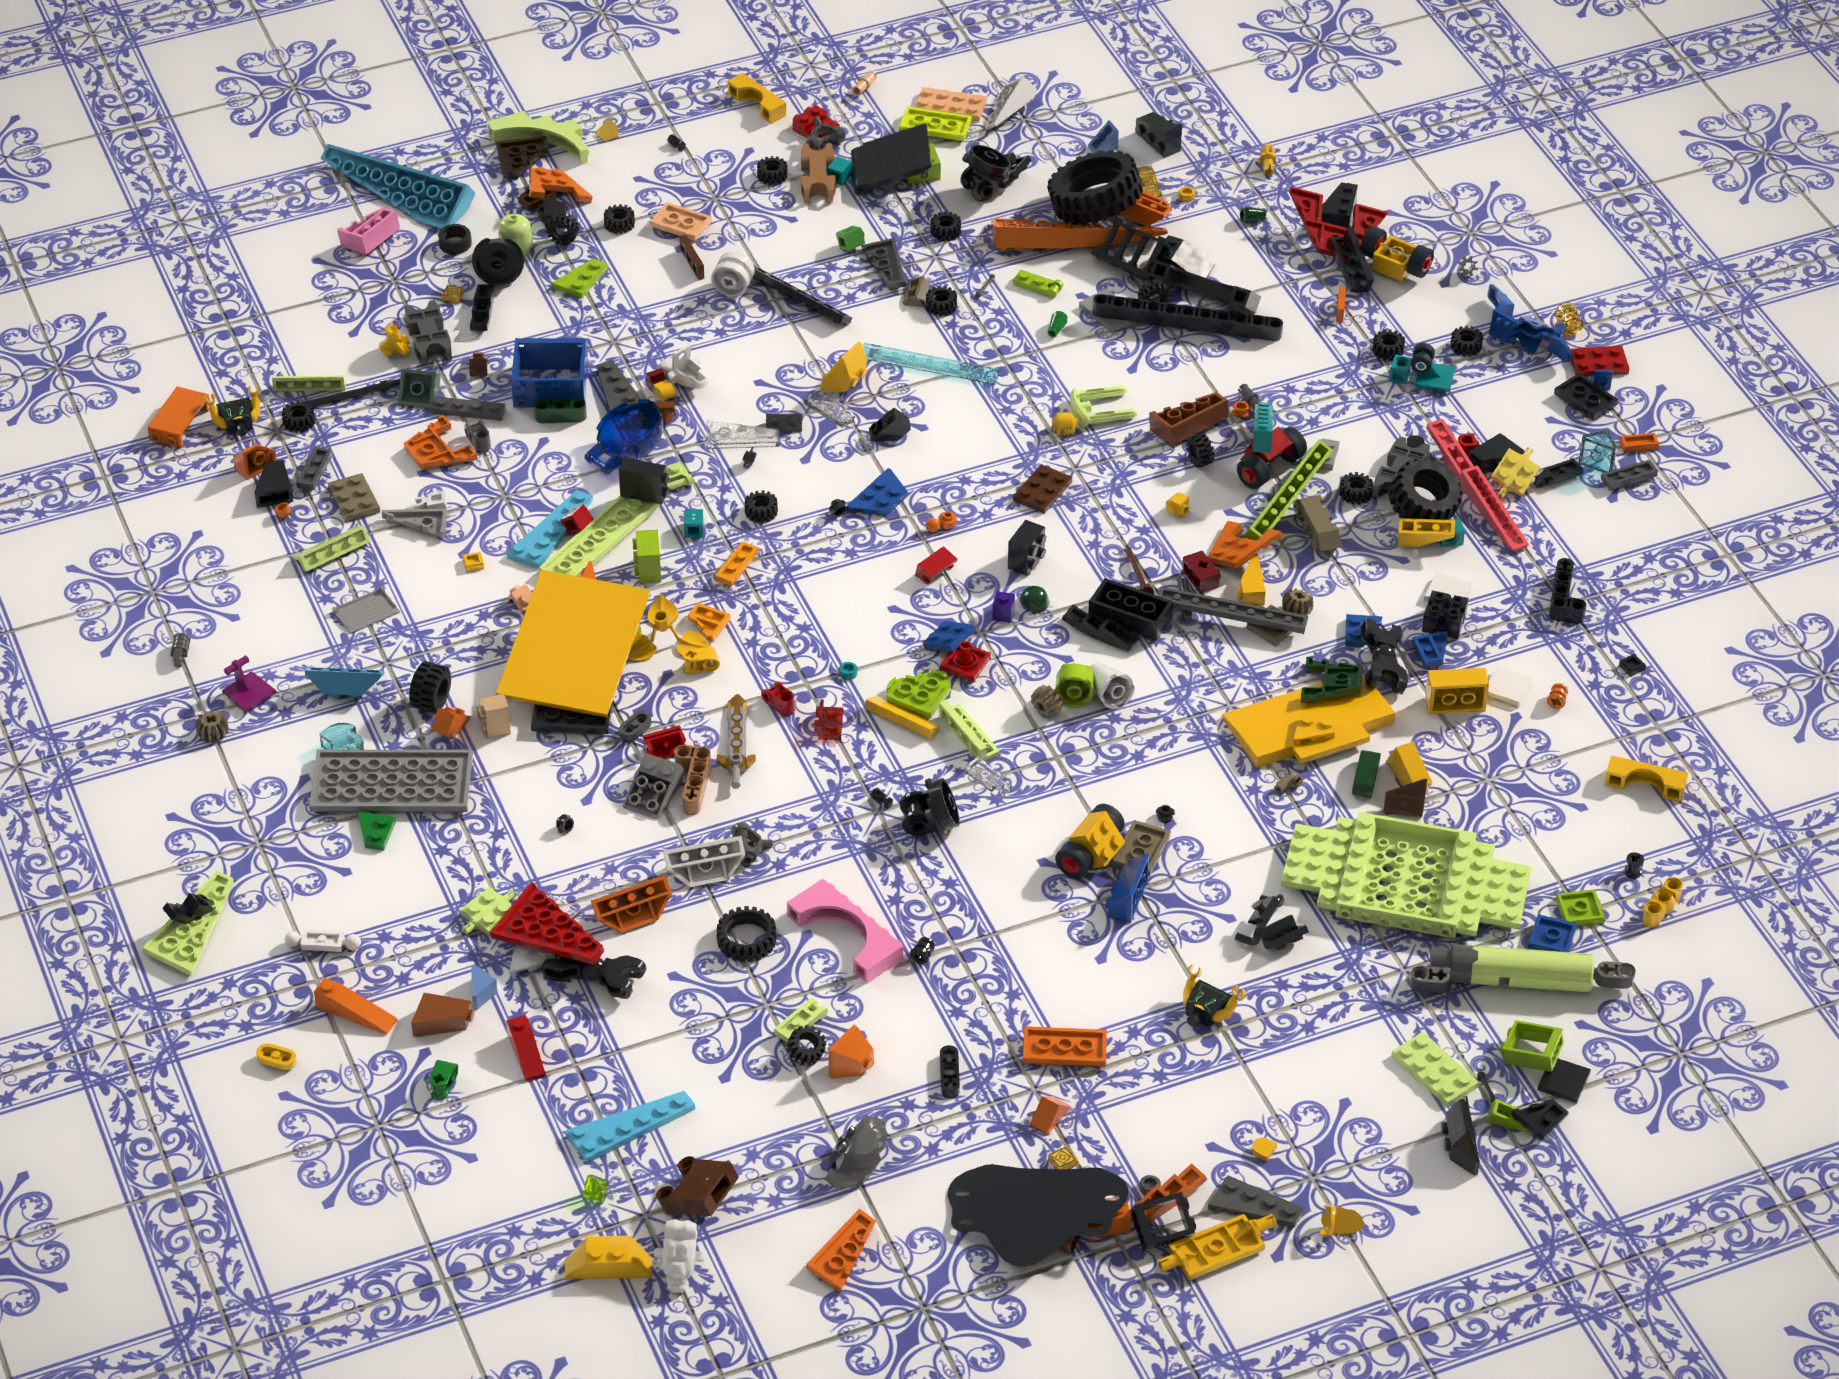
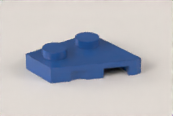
(1353, 627)

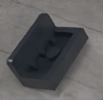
(1281, 932)

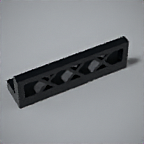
(1357, 261)

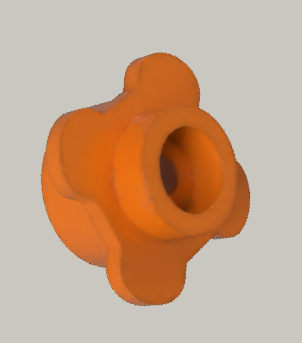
(1241, 409)

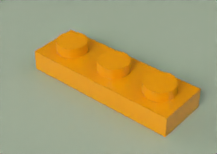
(736, 563)

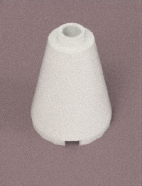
(1112, 685)

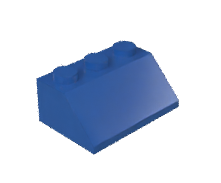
(1128, 889)

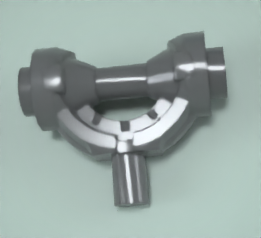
(836, 134)
(744, 830)

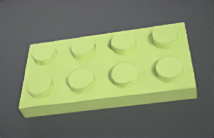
(1435, 1069)

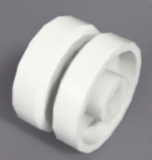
(732, 274)

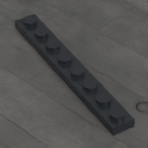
(800, 296)

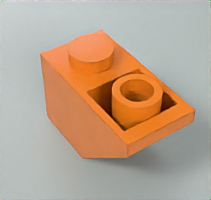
(449, 721)

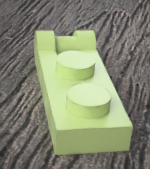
(802, 1016)

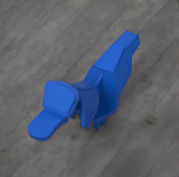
(1527, 330)

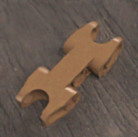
(818, 182)

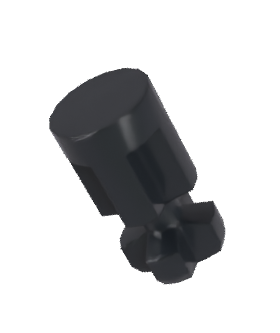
(675, 142)
(880, 797)

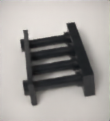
(1117, 260)

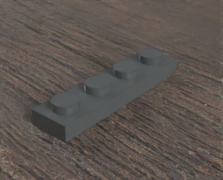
(468, 408)

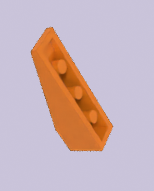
(351, 1006)

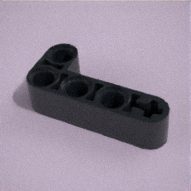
(1562, 606)

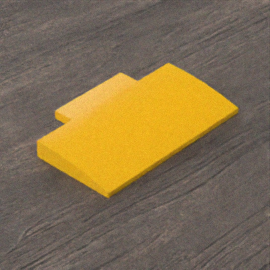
(1269, 726)

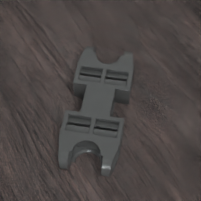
(429, 340)
(1397, 456)

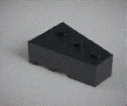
(1160, 133)

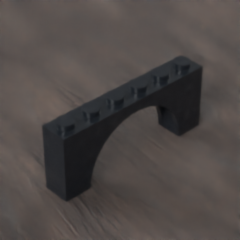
(1216, 290)

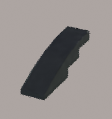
(482, 307)
(1103, 630)

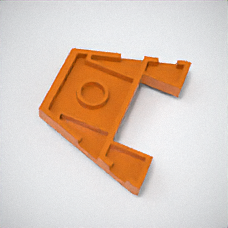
(555, 180)
(431, 451)
(1236, 551)

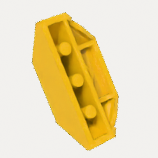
(846, 371)
(608, 1258)

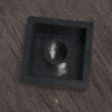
(1026, 547)

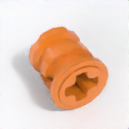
(1557, 696)

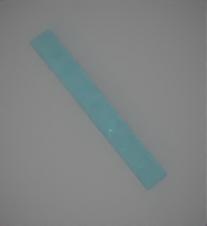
(931, 363)

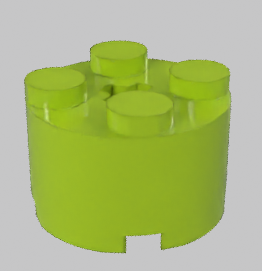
(1075, 684)

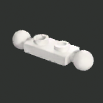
(322, 940)

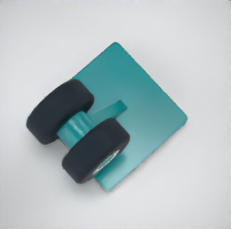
(1428, 373)

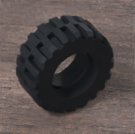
(1432, 477)

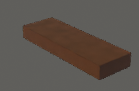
(691, 257)

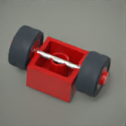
(1254, 468)

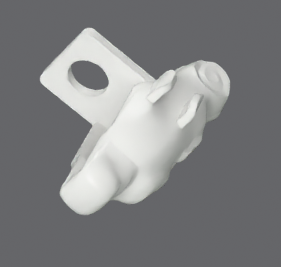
(684, 369)
(679, 1253)

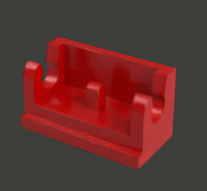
(935, 564)
(664, 742)

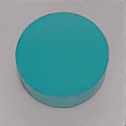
(848, 670)

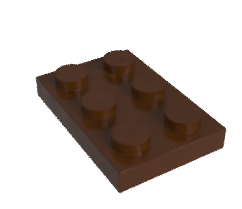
(1042, 488)

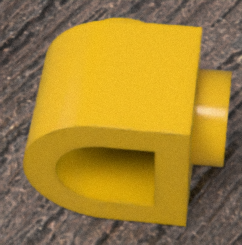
(1178, 505)

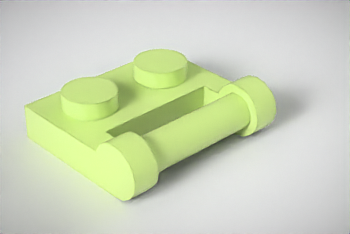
(678, 476)

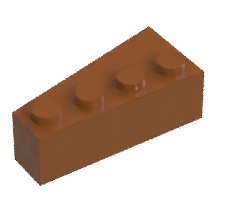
(1189, 418)

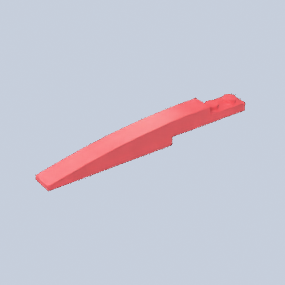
(1476, 486)

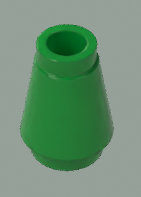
(1057, 323)

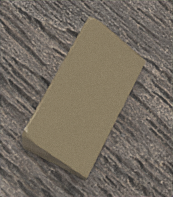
(916, 291)

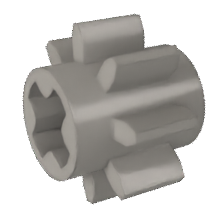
(1463, 263)

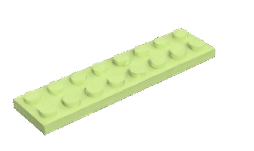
(599, 536)

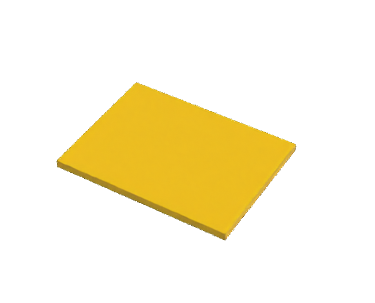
(573, 643)

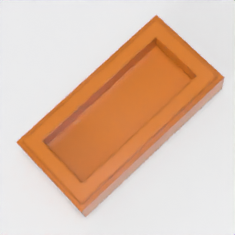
(1341, 304)
(1639, 442)

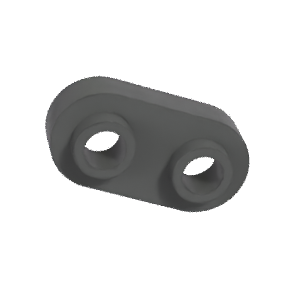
(635, 725)

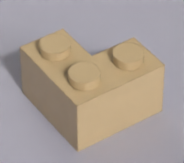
(494, 715)

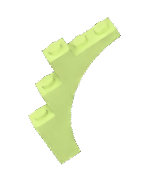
(519, 126)

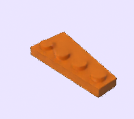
(840, 1253)

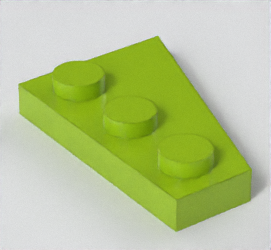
(581, 279)

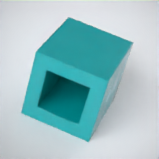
(841, 169)
(693, 523)

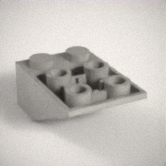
(654, 785)

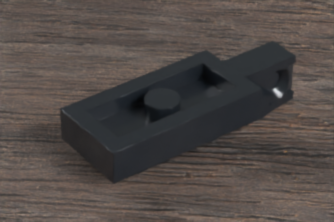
(1558, 473)

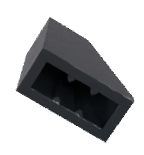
(1491, 452)
(273, 485)

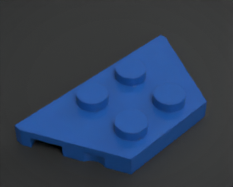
(880, 496)

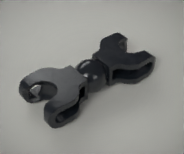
(1385, 664)
(609, 972)

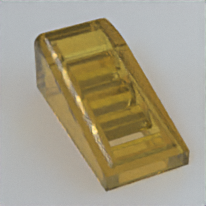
(1149, 180)

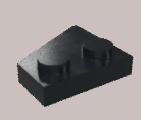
(1541, 1118)

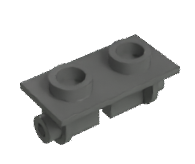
(784, 422)

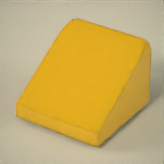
(608, 131)

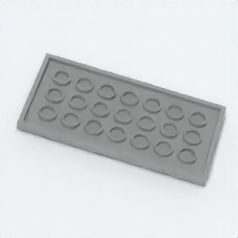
(391, 781)

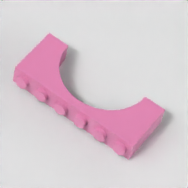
(826, 902)

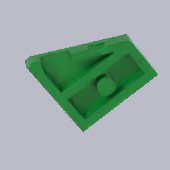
(376, 829)

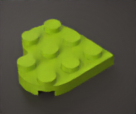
(919, 692)

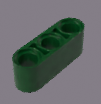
(560, 410)
(1366, 773)

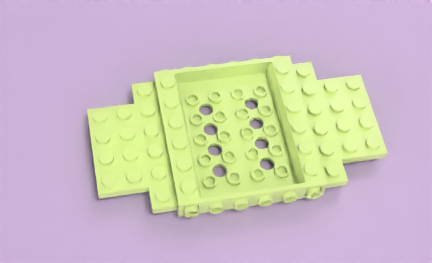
(1464, 888)

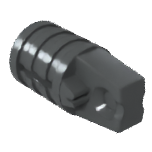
(180, 648)

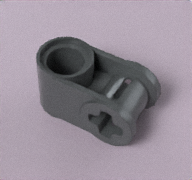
(478, 436)

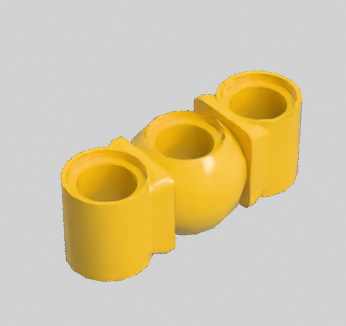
(1662, 902)

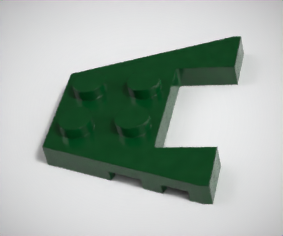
(1337, 682)

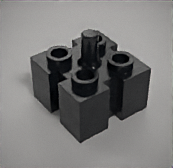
(1445, 614)

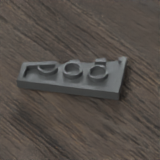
(886, 261)
(615, 385)

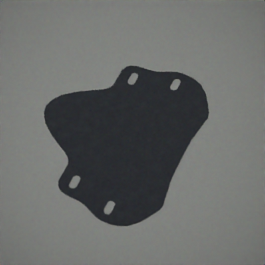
(1034, 1210)

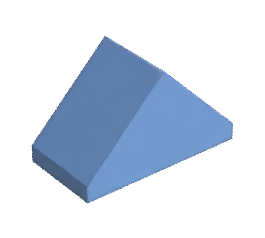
(1105, 139)
(483, 987)

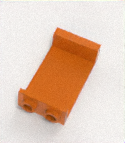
(176, 416)

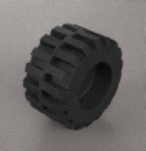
(430, 687)

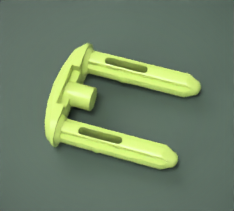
(1080, 409)

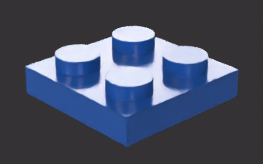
(948, 636)
(1552, 934)

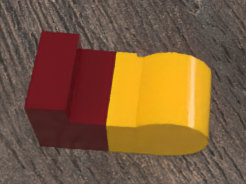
(660, 385)

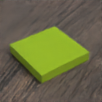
(1580, 907)

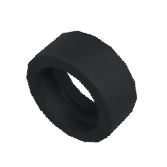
(454, 247)

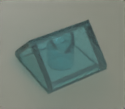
(1598, 451)

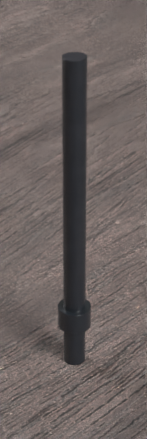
(383, 386)

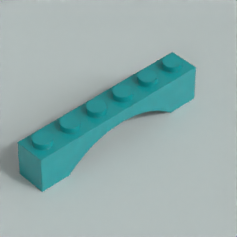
(1263, 427)

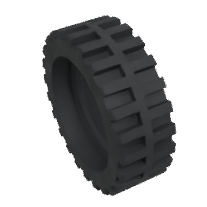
(1090, 170)

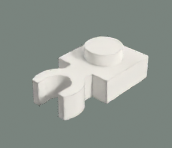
(433, 501)

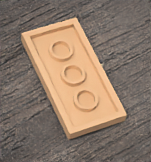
(952, 102)

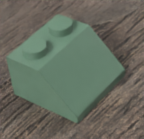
(418, 388)

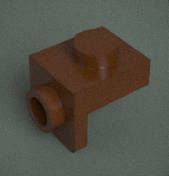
(478, 364)

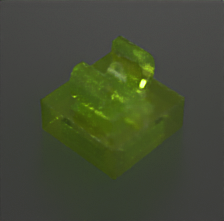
(595, 1188)

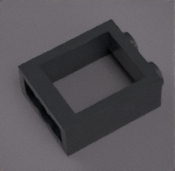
(1142, 1226)

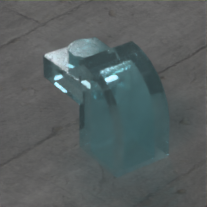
(340, 737)

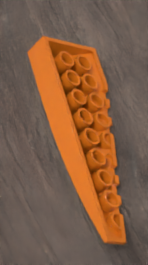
(1043, 234)

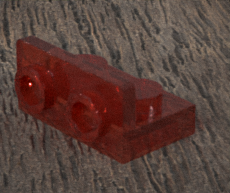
(829, 722)

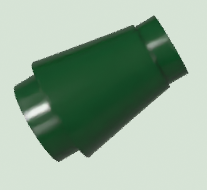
(1251, 214)

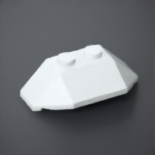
(706, 861)

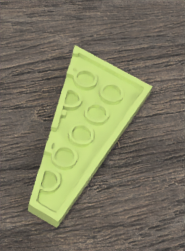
(183, 944)

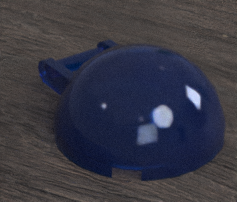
(626, 432)

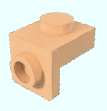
(520, 596)

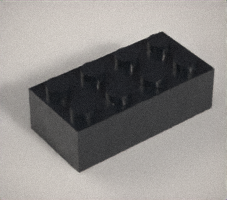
(1132, 608)

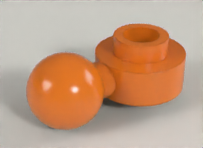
(945, 520)

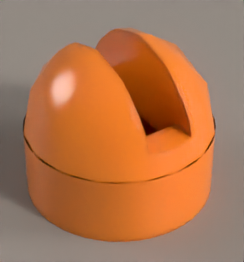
(283, 510)

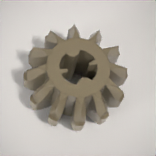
(1297, 602)
(1046, 701)
(212, 725)

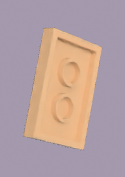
(680, 221)

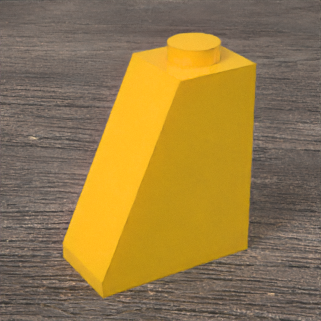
(1408, 765)

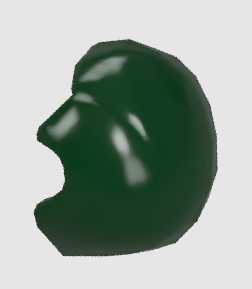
(1034, 598)

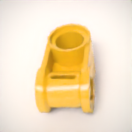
(701, 659)

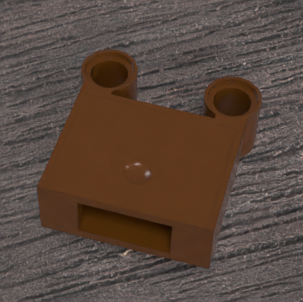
(702, 1187)

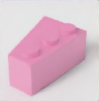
(369, 232)

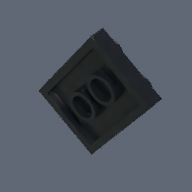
(1586, 396)

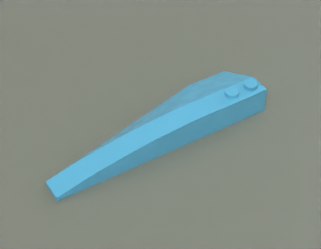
(417, 193)

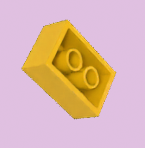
(1456, 690)

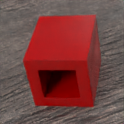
(576, 519)

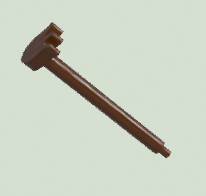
(1143, 585)

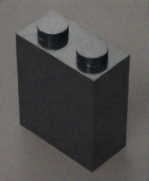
(643, 481)

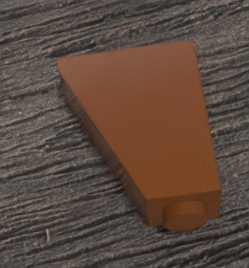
(441, 1015)

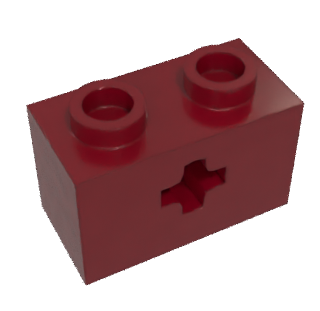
(1201, 571)

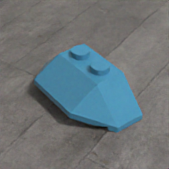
(343, 681)

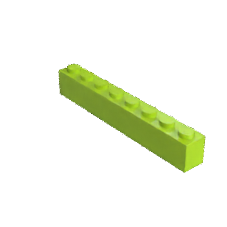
(1289, 490)

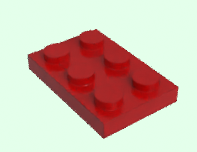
(1599, 358)

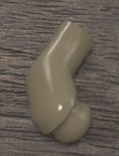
(1288, 781)

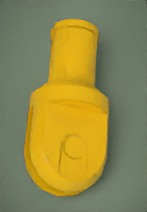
(1267, 159)

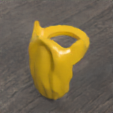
(1340, 1221)

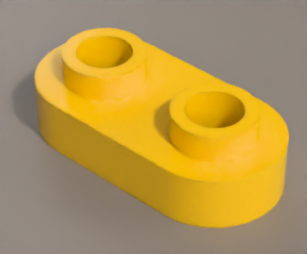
(278, 1056)

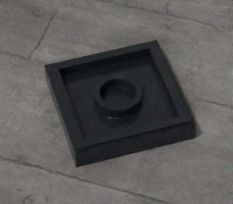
(1565, 1080)

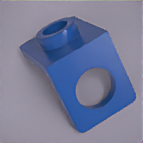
(1602, 378)

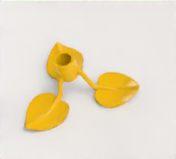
(662, 615)

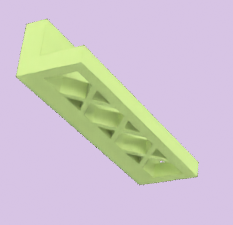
(332, 548)
(965, 734)

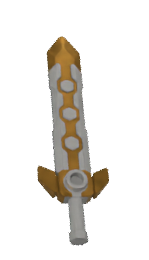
(736, 759)

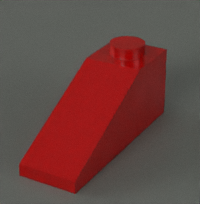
(525, 1047)

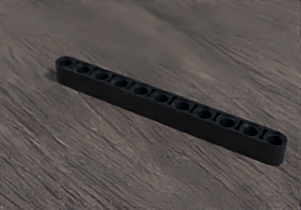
(1187, 317)

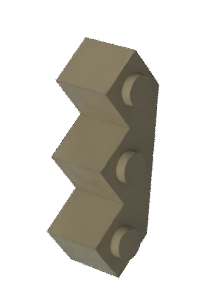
(1318, 523)

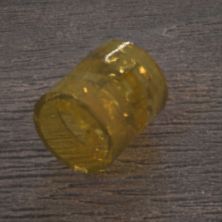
(1568, 314)

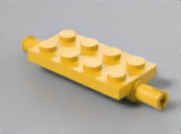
(1217, 1246)

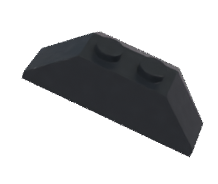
(1460, 1136)

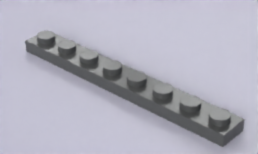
(1235, 610)

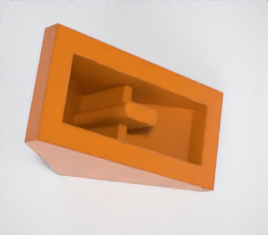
(1048, 1114)

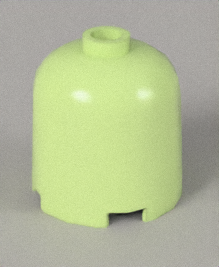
(518, 229)

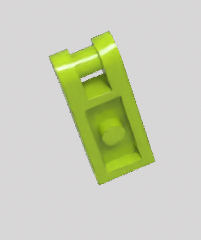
(1038, 283)

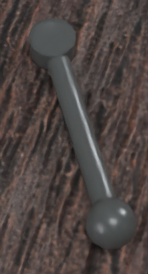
(978, 294)

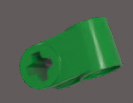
(442, 1078)

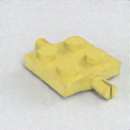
(1515, 472)

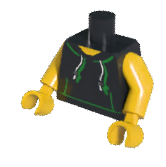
(235, 415)
(1207, 1003)

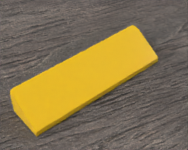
(901, 716)

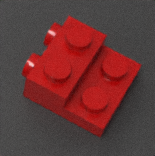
(804, 123)

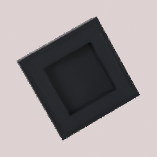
(1632, 665)

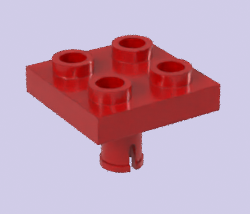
(965, 661)

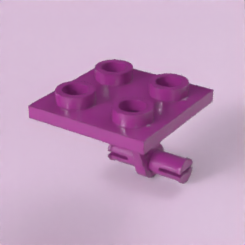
(247, 689)

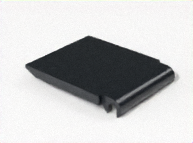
(891, 158)

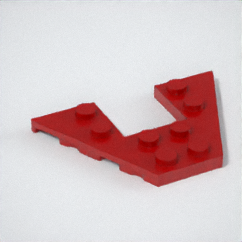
(1310, 210)

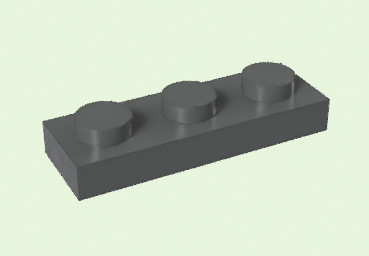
(314, 468)
(1629, 474)

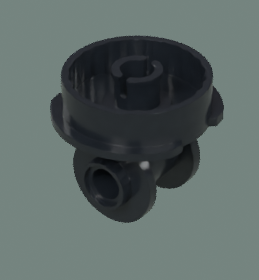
(984, 171)
(498, 251)
(930, 809)

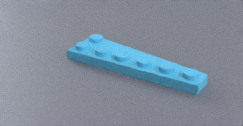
(547, 535)
(616, 1130)

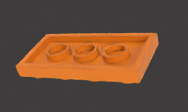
(1064, 1046)

